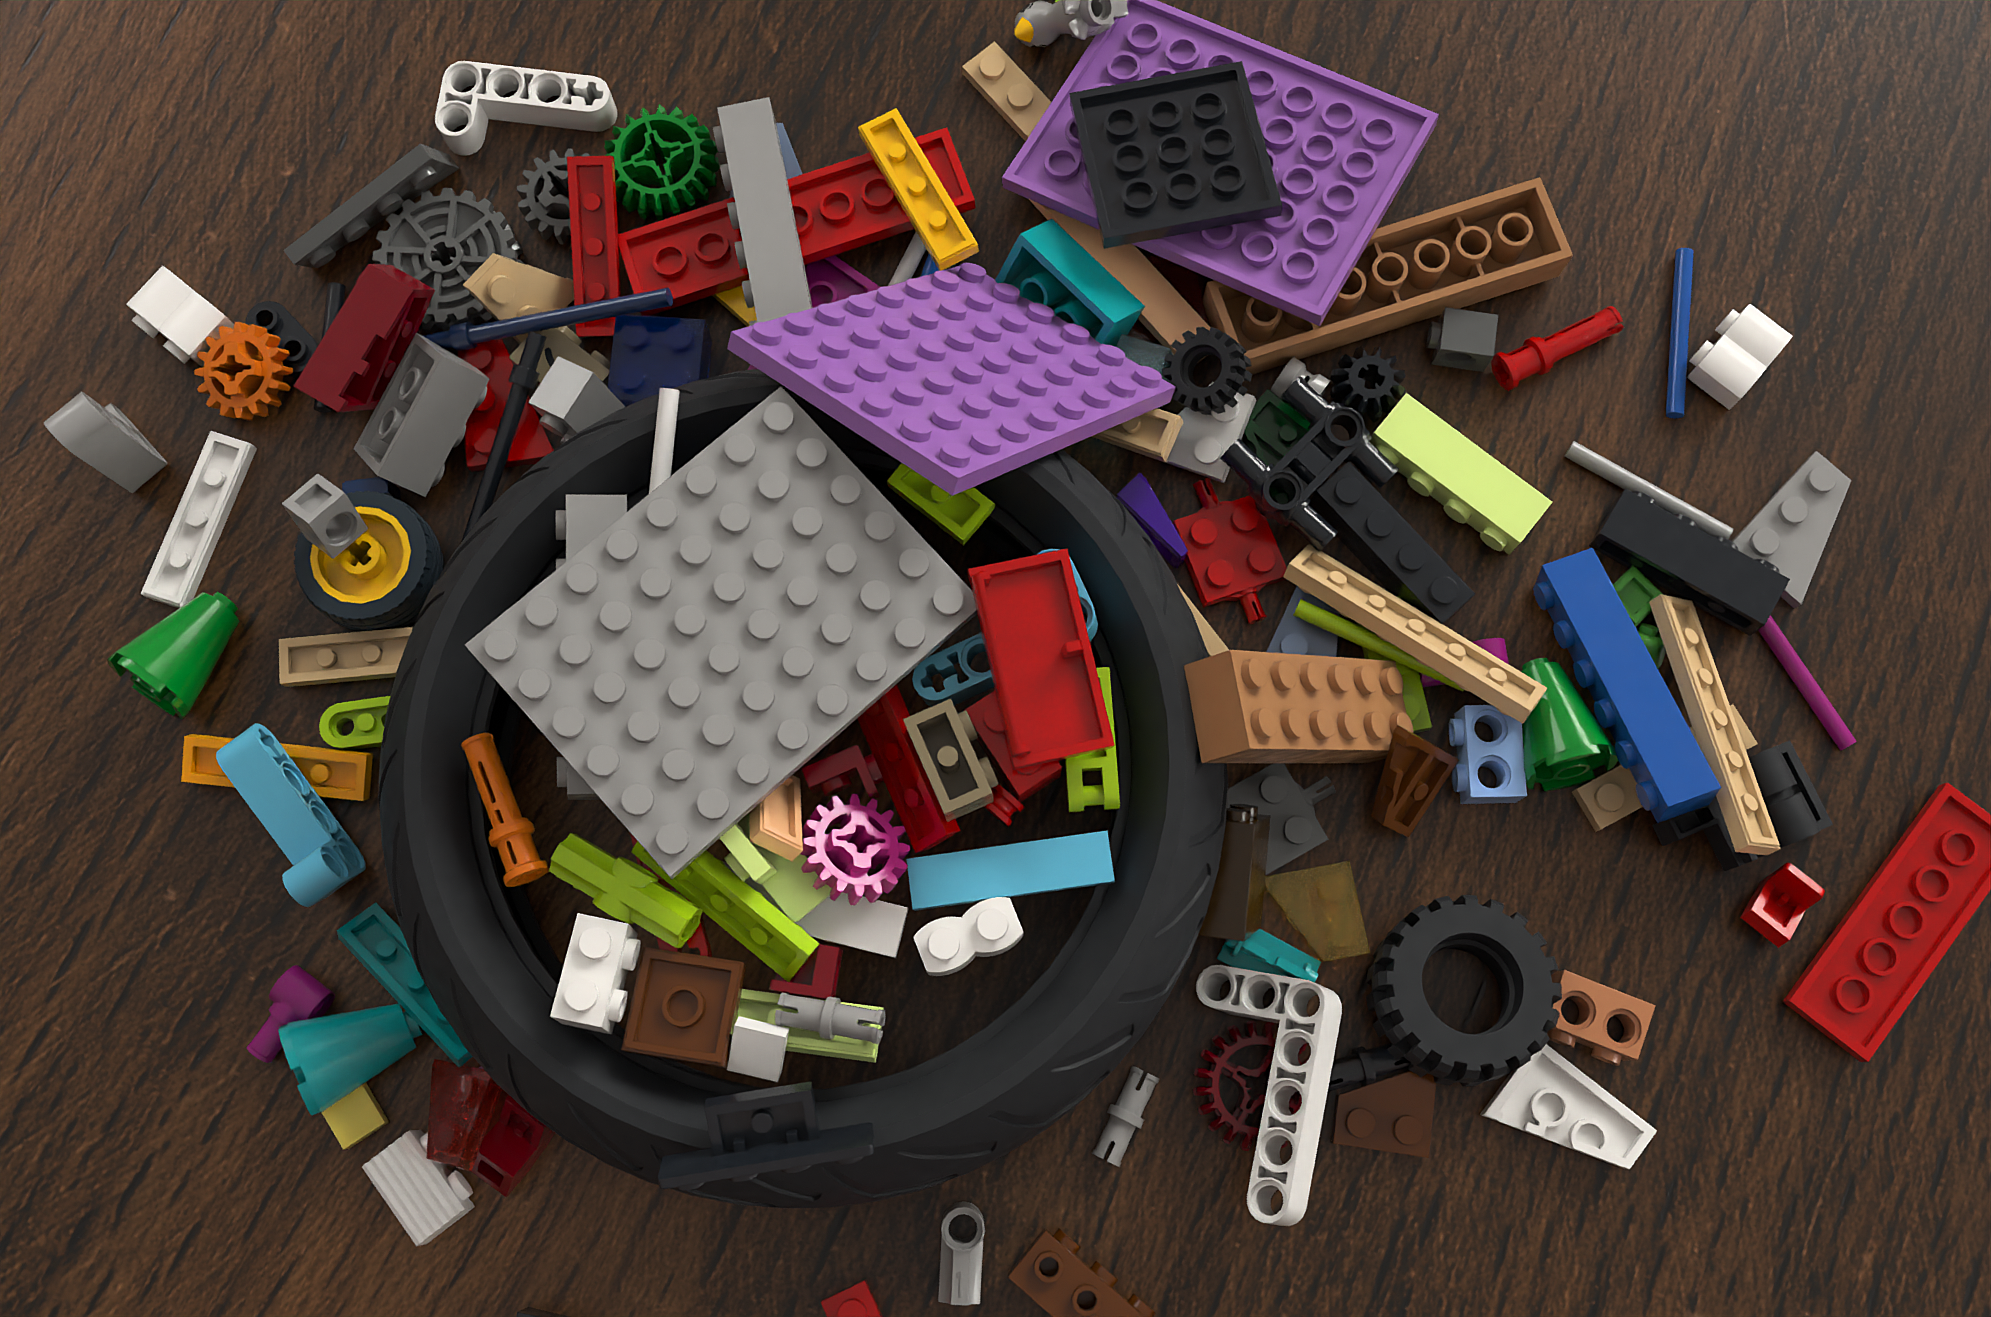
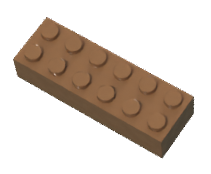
(1294, 707)

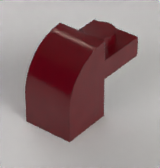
(511, 1148)

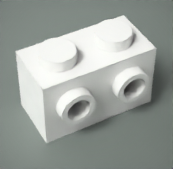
(595, 974)

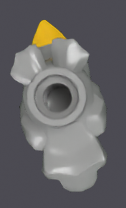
(1043, 22)

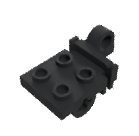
(1789, 799)

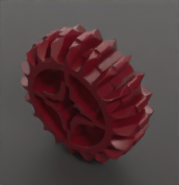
(1244, 1106)

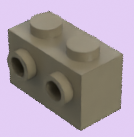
(949, 760)

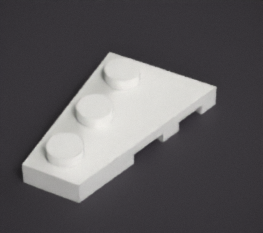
(1570, 1109)

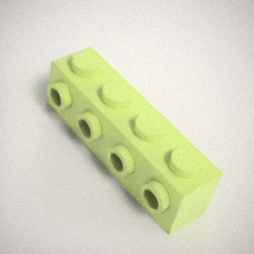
(1459, 475)

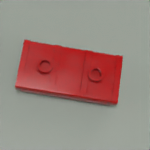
(1040, 659)

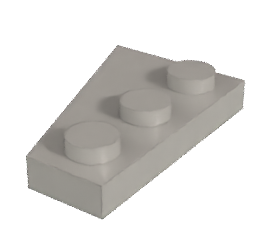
(1797, 524)

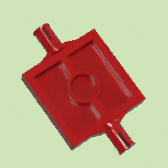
(1230, 551)

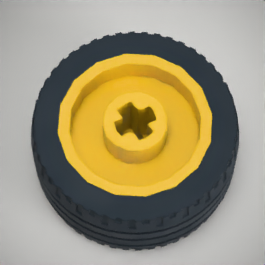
(378, 577)

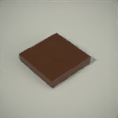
(684, 1007)

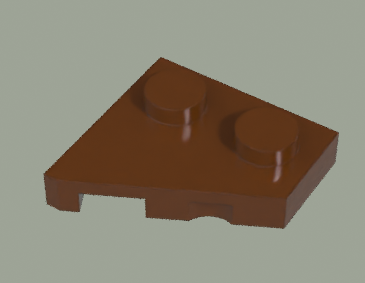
(1387, 1115)

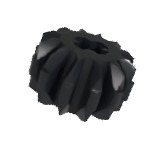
(1384, 383)

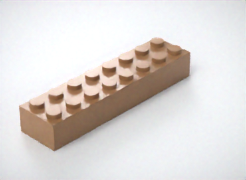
(1409, 276)

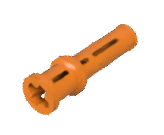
(510, 830)

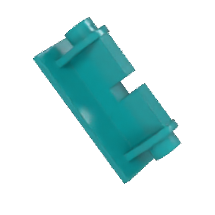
(1269, 955)

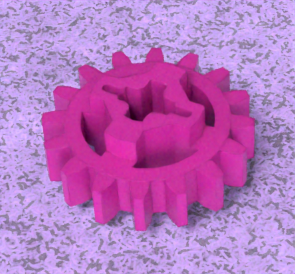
(849, 852)

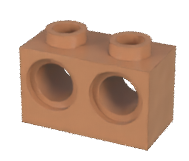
(1596, 1006)

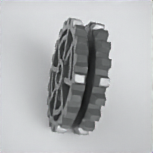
(442, 231)

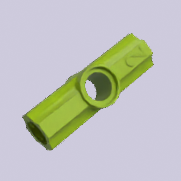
(625, 890)

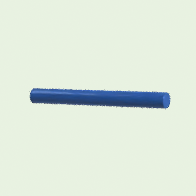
(1679, 333)

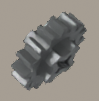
(549, 209)

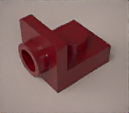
(835, 771)

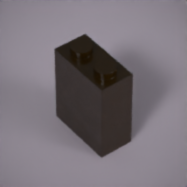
(1240, 881)

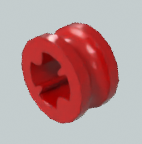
(1003, 805)

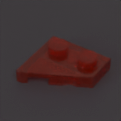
(459, 1113)

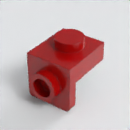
(1781, 903)

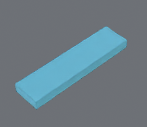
(1010, 870)

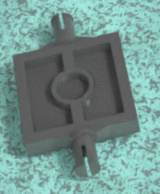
(1291, 810)

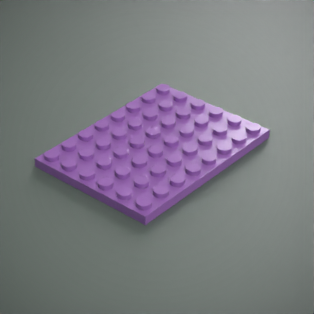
(1329, 140)
(953, 374)

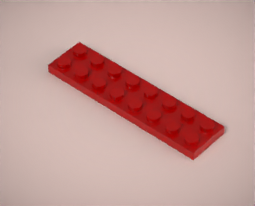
(832, 211)

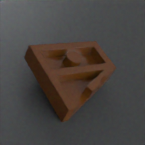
(1410, 780)

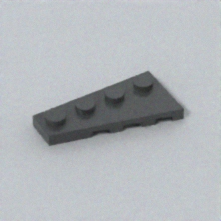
(402, 181)

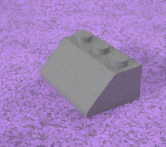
(421, 416)

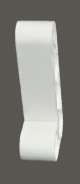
(582, 104)

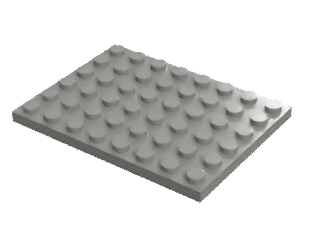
(724, 630)

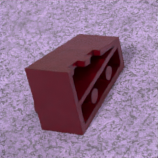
(366, 340)

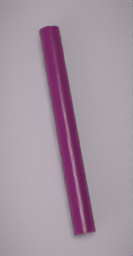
(1806, 684)

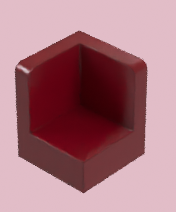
(816, 977)

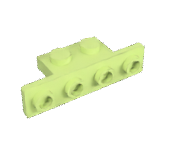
(778, 875)

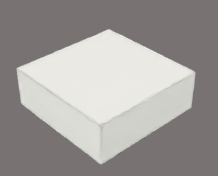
(758, 1049)

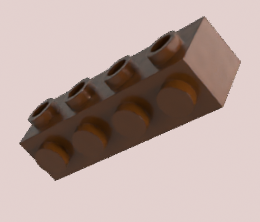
(1067, 1285)

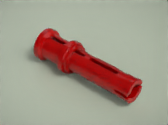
(1540, 353)

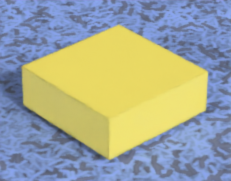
(355, 1117)

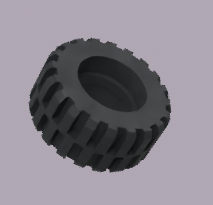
(1511, 956)

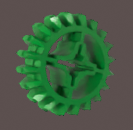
(631, 168)

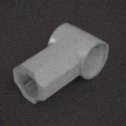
(961, 1259)

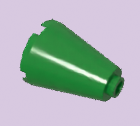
(178, 653)
(1561, 733)

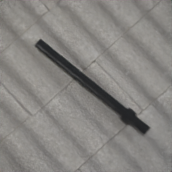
(523, 379)

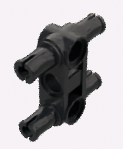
(1309, 463)

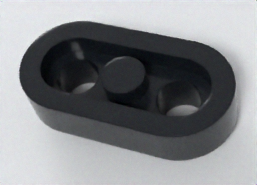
(288, 330)

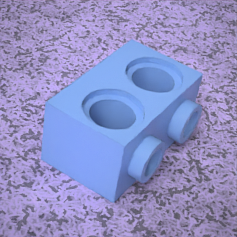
(1501, 755)

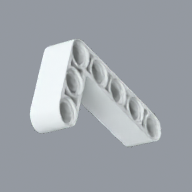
(1285, 1079)

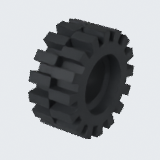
(1229, 381)

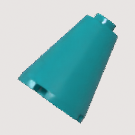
(345, 1050)

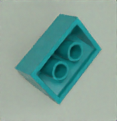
(1065, 277)

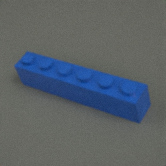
(1625, 686)

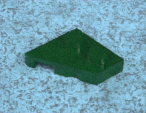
(1273, 432)

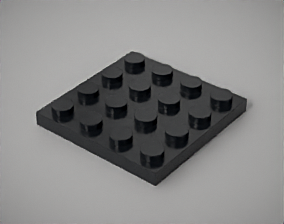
(1174, 154)

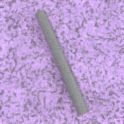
(1630, 481)

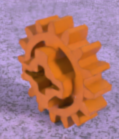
(243, 376)

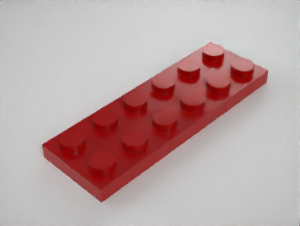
(1899, 925)

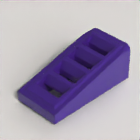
(1151, 516)

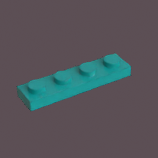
(385, 954)

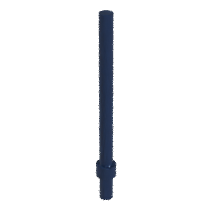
(467, 336)

